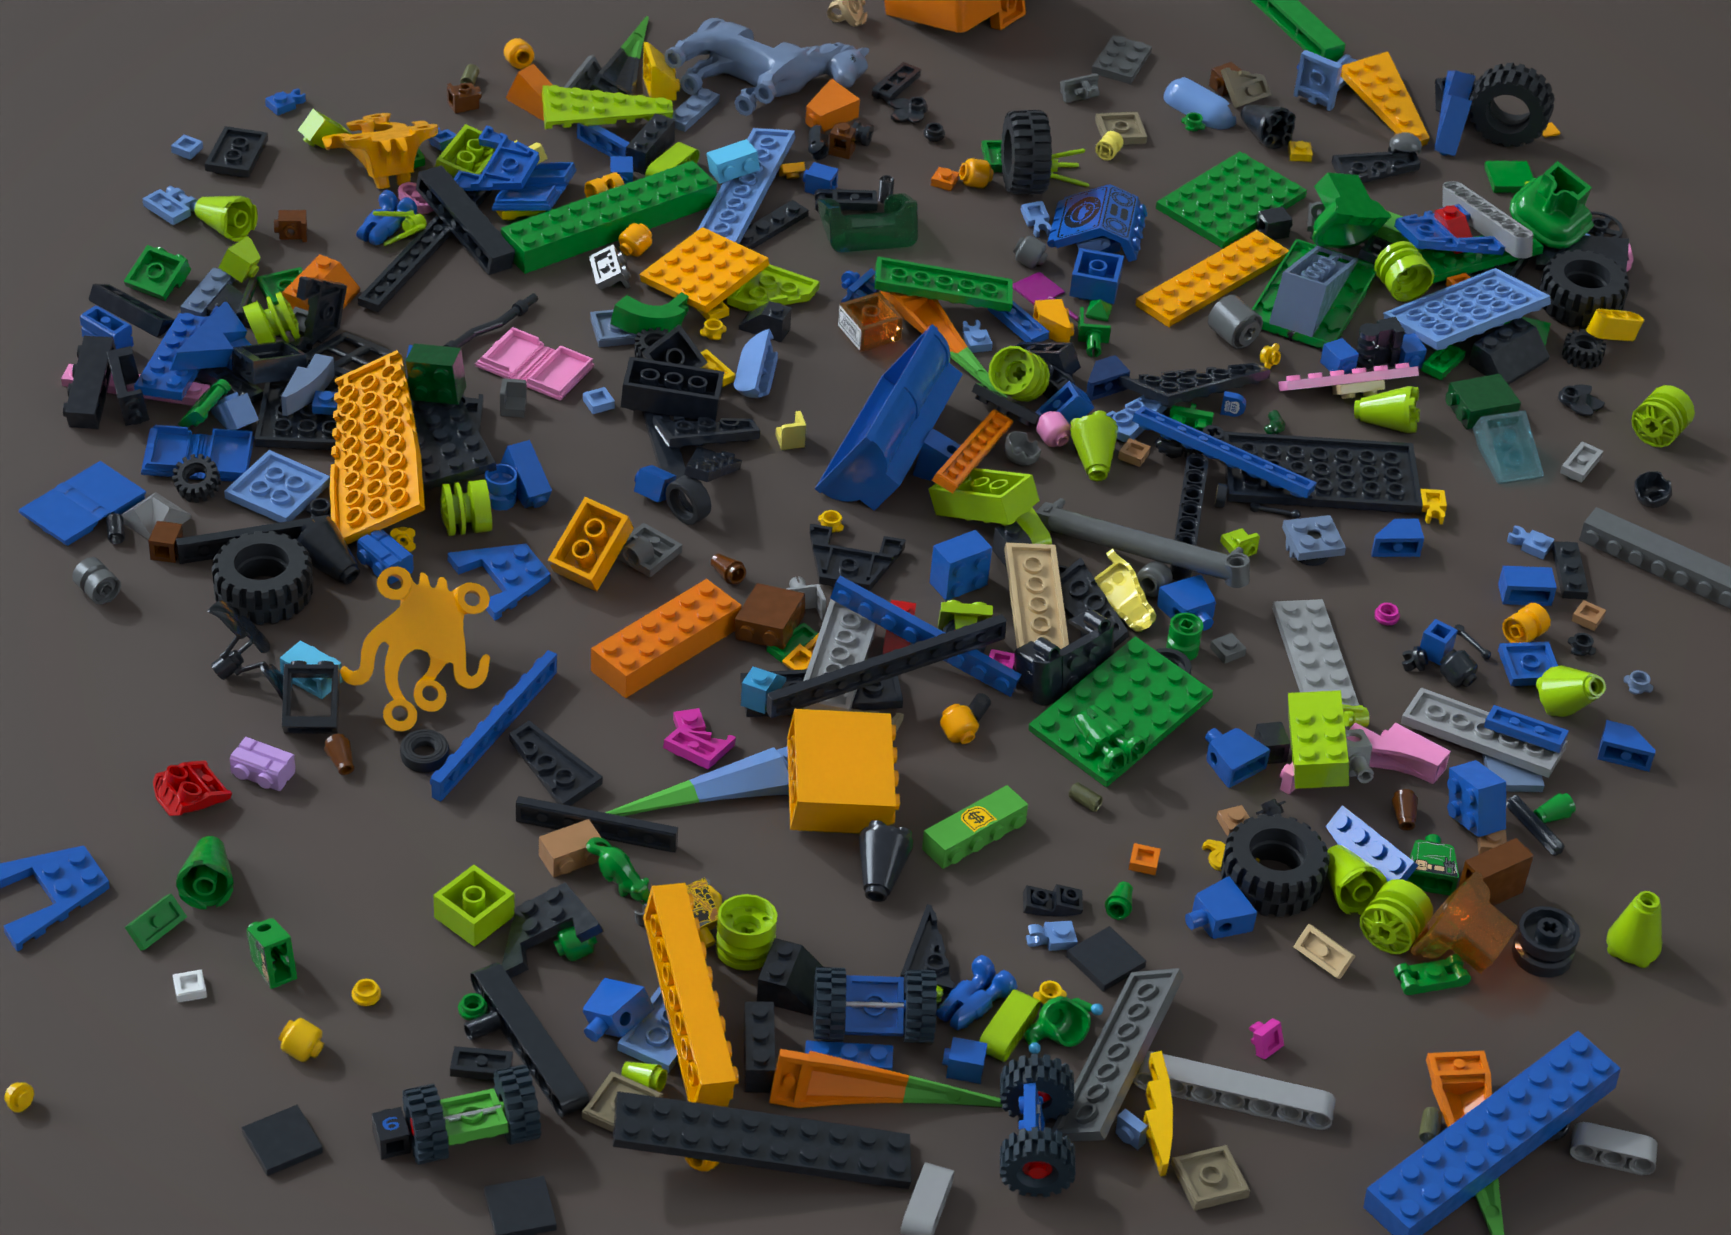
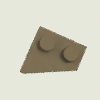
(1244, 86)

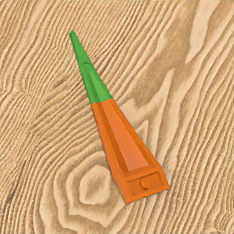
(922, 314)
(827, 1080)
(1460, 1085)

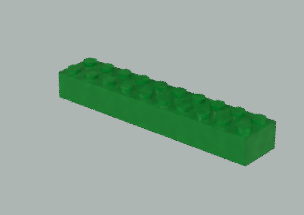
(606, 215)

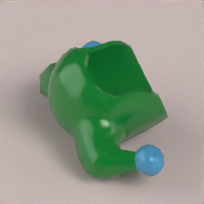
(1062, 1021)

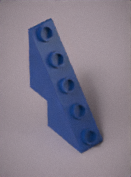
(1453, 111)
(210, 343)

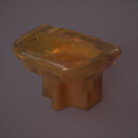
(1467, 926)

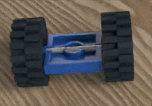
(874, 1005)
(1036, 1157)

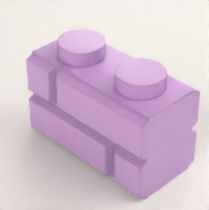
(262, 764)

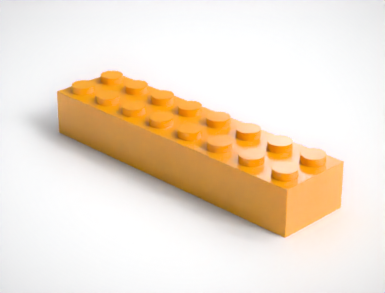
(689, 996)

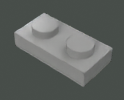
(1581, 462)

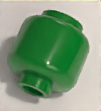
(570, 945)

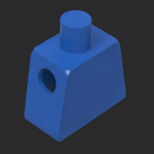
(934, 454)
(1188, 596)
(1235, 755)
(1222, 910)
(615, 1009)

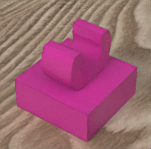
(1267, 1037)

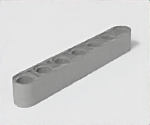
(1490, 220)
(1244, 1092)

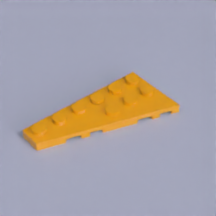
(1384, 92)

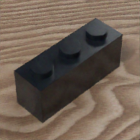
(651, 142)
(759, 1046)

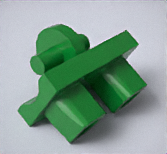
(1191, 417)

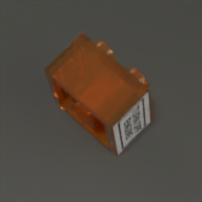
(870, 321)

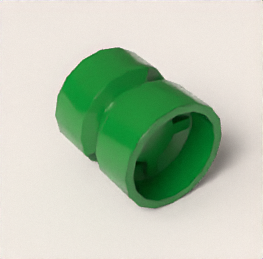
(1185, 634)

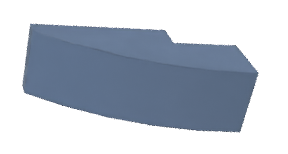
(306, 381)

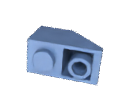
(235, 411)

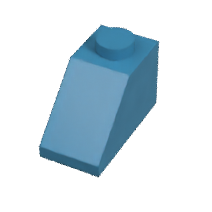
(757, 685)

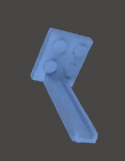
(1320, 78)

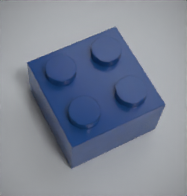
(1096, 275)
(960, 565)
(1477, 798)

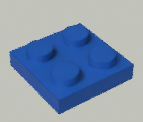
(1526, 661)

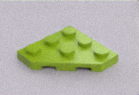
(776, 286)

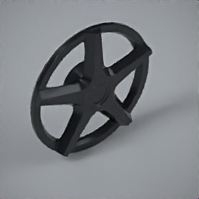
(1601, 225)

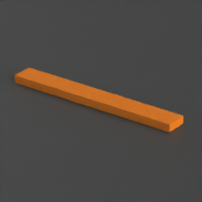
(972, 451)

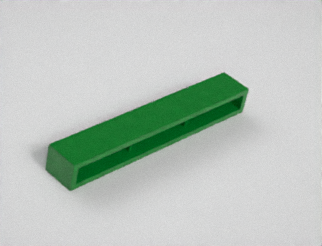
(1303, 27)

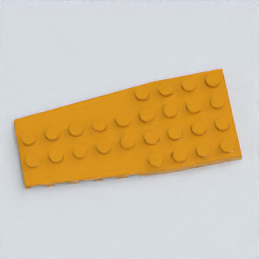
(375, 451)

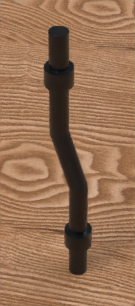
(517, 309)

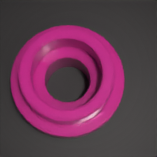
(1387, 614)

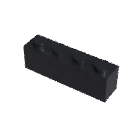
(89, 383)

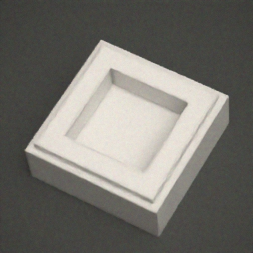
(189, 986)

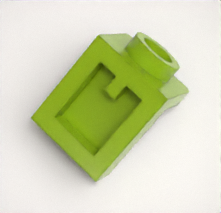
(1241, 539)

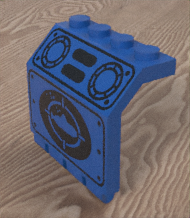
(1098, 213)

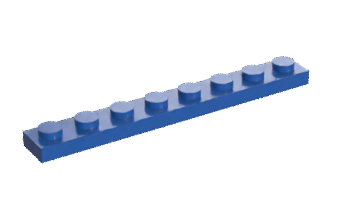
(1217, 449)
(915, 630)
(493, 726)

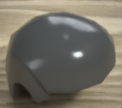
(1405, 142)
(1020, 449)

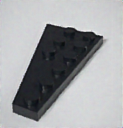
(1187, 384)

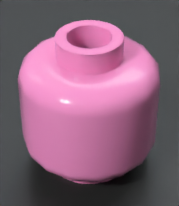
(1053, 429)

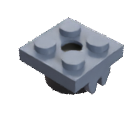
(1313, 540)

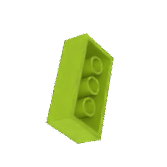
(987, 497)
(1318, 739)

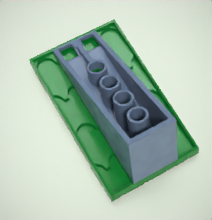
(1314, 293)

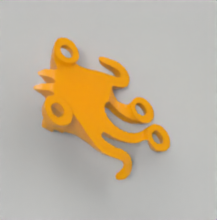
(386, 151)
(425, 621)

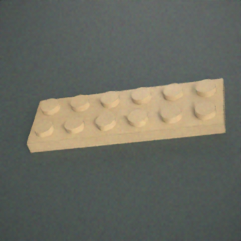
(1036, 593)

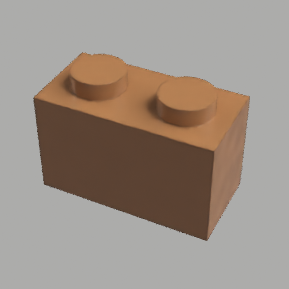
(566, 848)

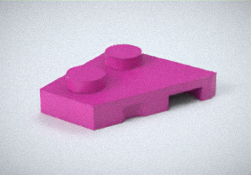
(698, 746)

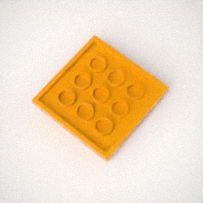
(704, 269)

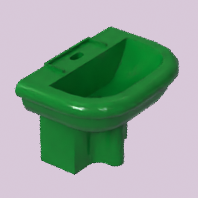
(1554, 207)
(1349, 212)

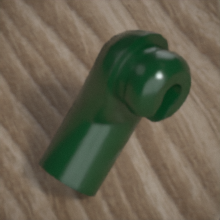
(1276, 423)

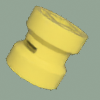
(1109, 145)

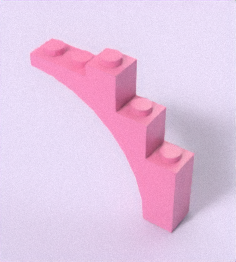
(1394, 750)

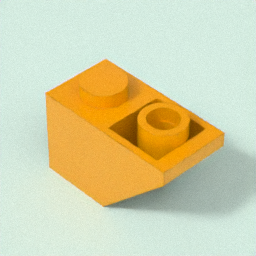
(1054, 318)

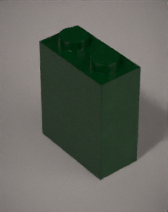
(1481, 398)

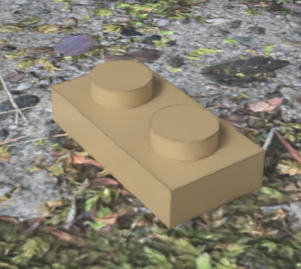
(1368, 388)
(1324, 951)

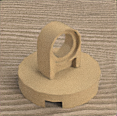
(851, 11)

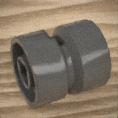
(96, 580)

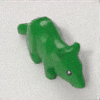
(618, 868)

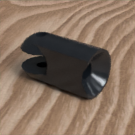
(818, 143)

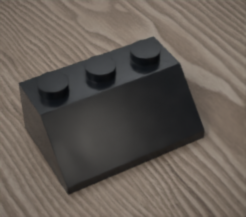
(1509, 351)

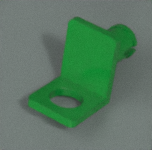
(1092, 334)

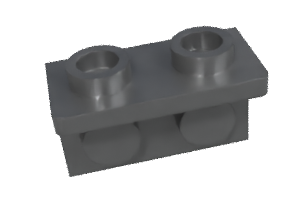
(610, 267)

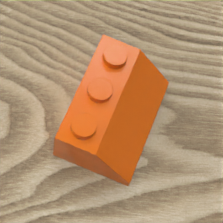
(324, 269)

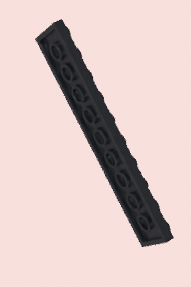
(761, 1140)

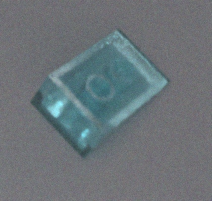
(1508, 447)

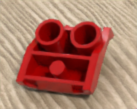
(188, 788)

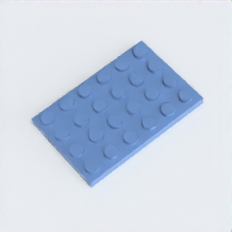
(1468, 308)

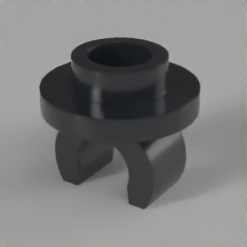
(1415, 659)

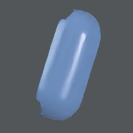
(1191, 97)
(756, 366)

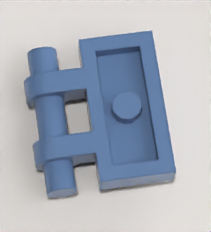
(170, 205)

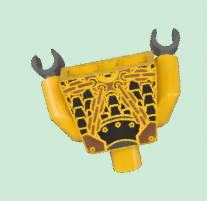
(706, 909)

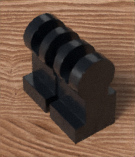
(1380, 343)

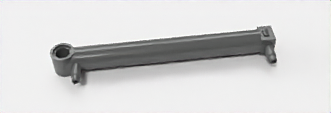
(1231, 568)

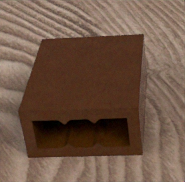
(770, 616)
(1502, 869)

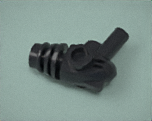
(1173, 448)

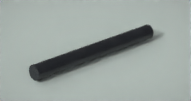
(247, 297)

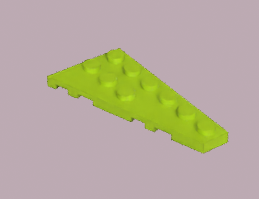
(598, 107)

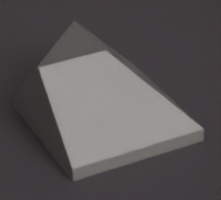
(152, 509)

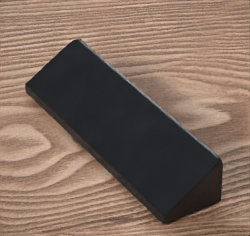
(130, 309)

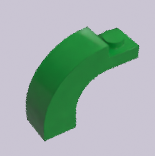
(636, 316)

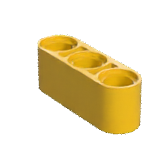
(1615, 325)

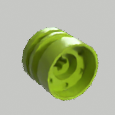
(1404, 271)
(272, 321)
(1019, 373)
(1663, 416)
(466, 507)
(1396, 916)
(745, 931)

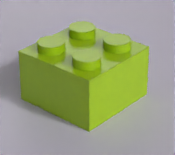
(474, 905)

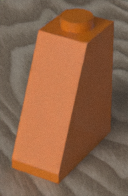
(527, 90)
(832, 106)

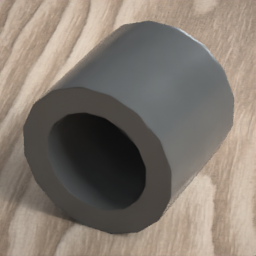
(1235, 321)

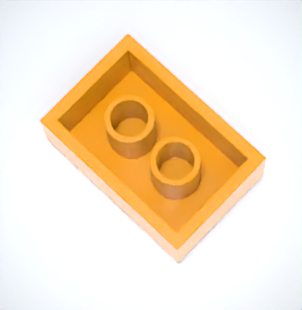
(590, 544)

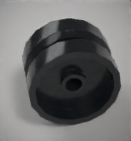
(1545, 941)

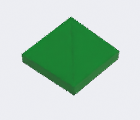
(1099, 310)

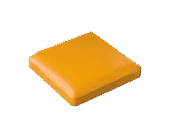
(1550, 130)

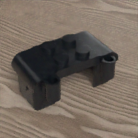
(1055, 671)

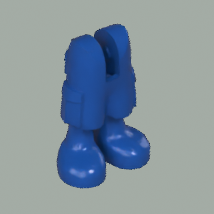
(378, 228)
(969, 1000)

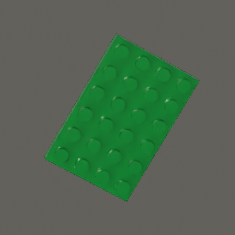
(1228, 197)
(1135, 688)

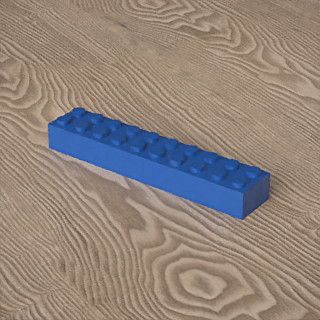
(1492, 1137)

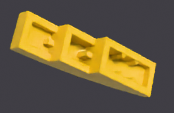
(1160, 1115)

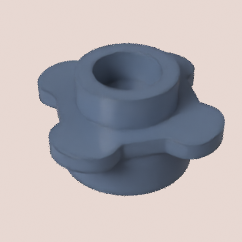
(1638, 682)

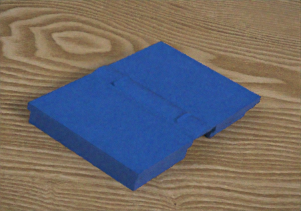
(540, 191)
(169, 444)
(82, 501)

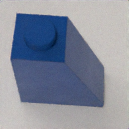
(532, 483)

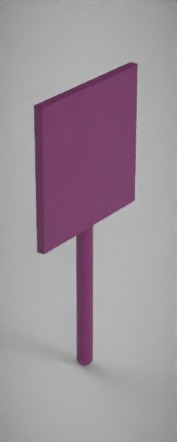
(1039, 288)

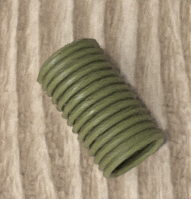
(470, 74)
(1096, 800)
(1433, 1124)

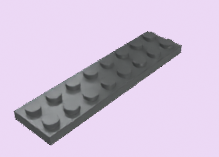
(1118, 1054)

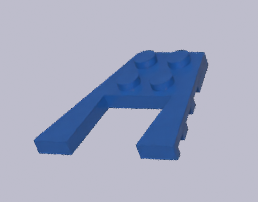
(1429, 233)
(68, 879)

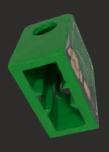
(1436, 867)
(267, 941)

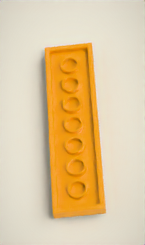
(1211, 278)

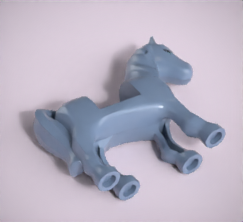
(771, 70)

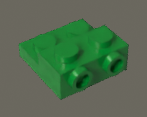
(157, 272)

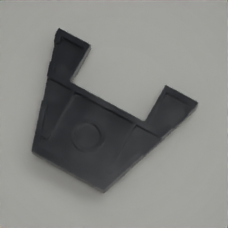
(324, 312)
(856, 565)
(542, 919)

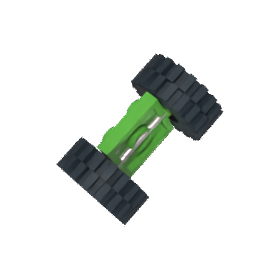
(505, 1110)

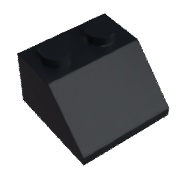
(788, 977)

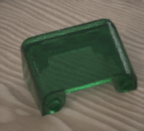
(871, 231)

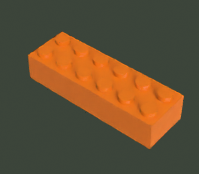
(665, 638)

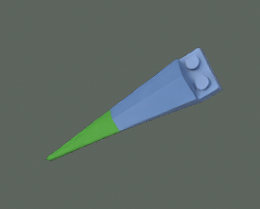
(751, 777)

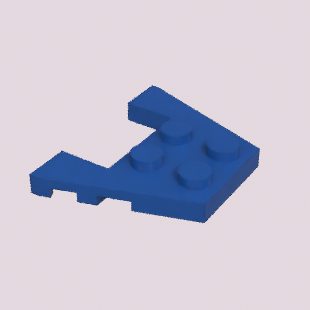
(506, 169)
(511, 567)

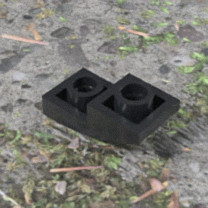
(1059, 902)

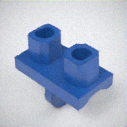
(856, 285)

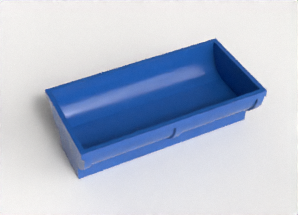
(893, 424)

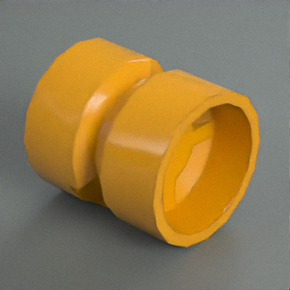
(603, 184)
(1526, 624)

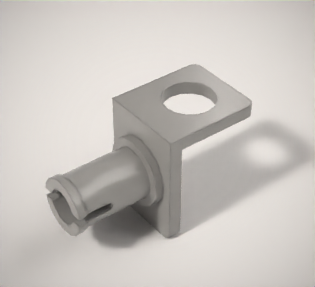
(813, 595)
(1359, 756)

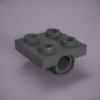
(649, 550)

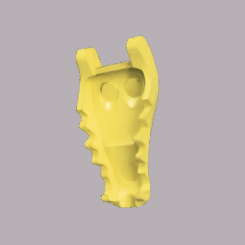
(1125, 594)

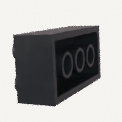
(671, 389)

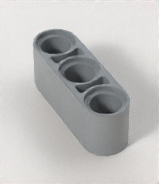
(1613, 1148)
(927, 1200)

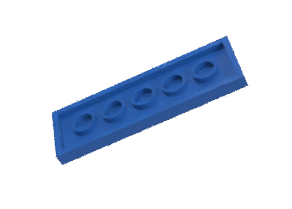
(156, 377)

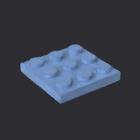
(277, 487)

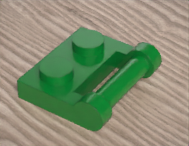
(199, 411)

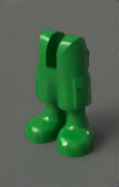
(1102, 732)

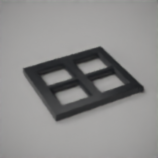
(354, 356)

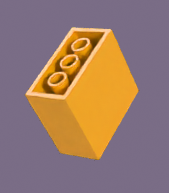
(841, 770)

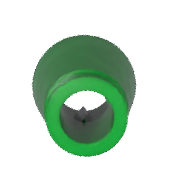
(1557, 808)
(1120, 901)

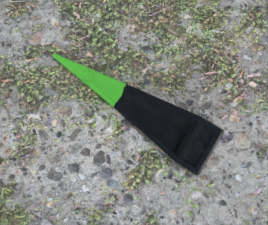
(622, 69)

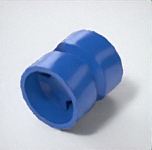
(502, 487)

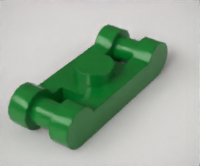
(1432, 975)

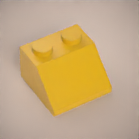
(657, 75)

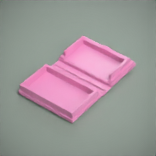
(526, 358)

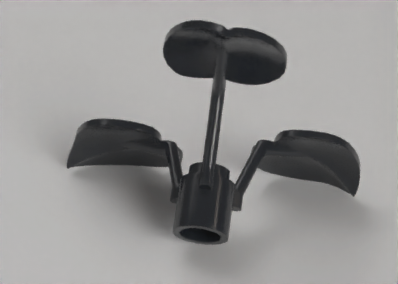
(231, 662)

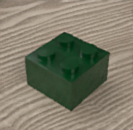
(436, 374)

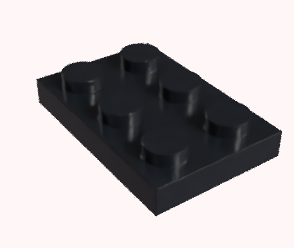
(236, 152)

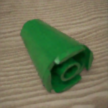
(206, 875)

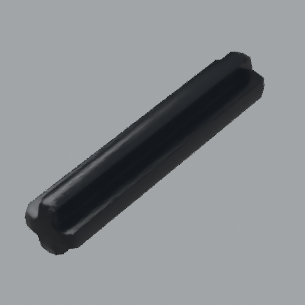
(1535, 825)

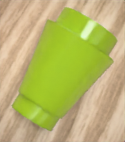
(646, 1074)

